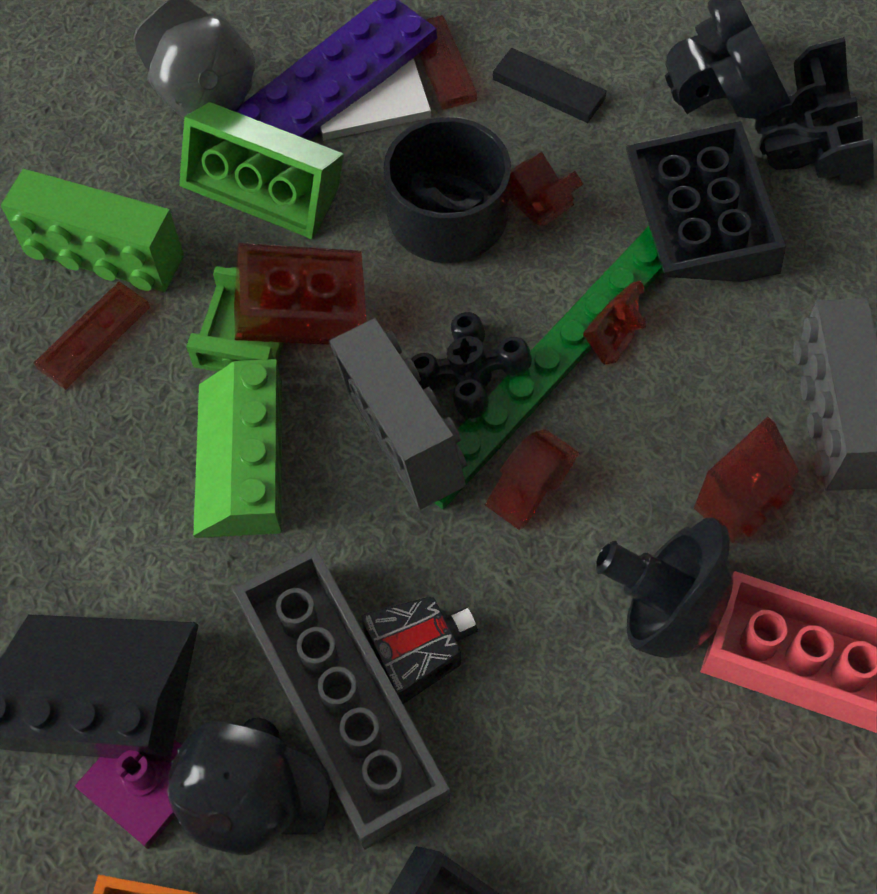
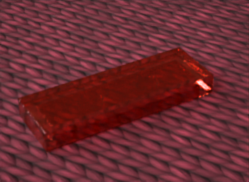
(447, 69)
(91, 335)

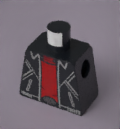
(417, 643)

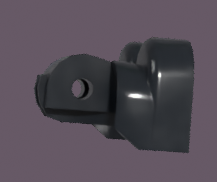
(725, 63)
(821, 91)

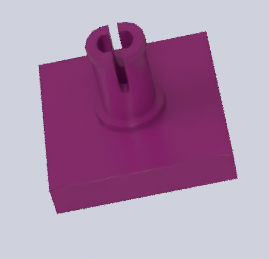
(132, 793)

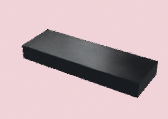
(549, 85)

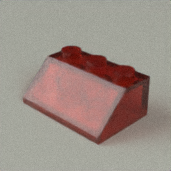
(297, 293)

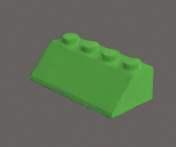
(259, 168)
(239, 451)

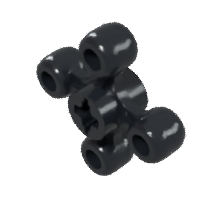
(472, 364)

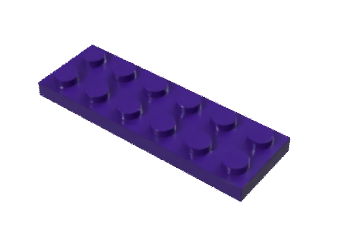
(341, 69)

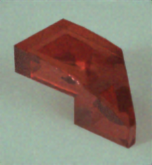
(616, 324)

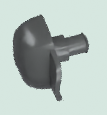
(194, 57)

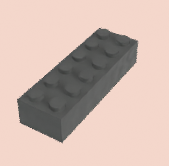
(342, 698)

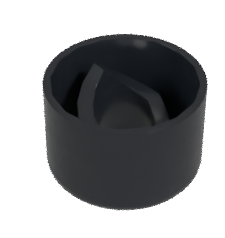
(442, 159)

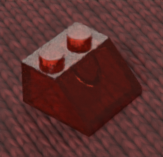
(749, 482)

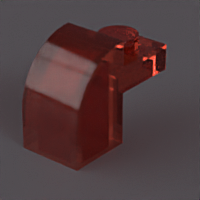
(539, 191)
(528, 474)

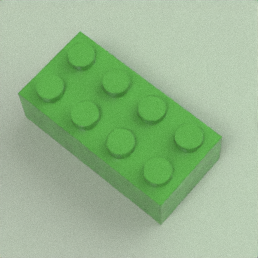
(93, 230)

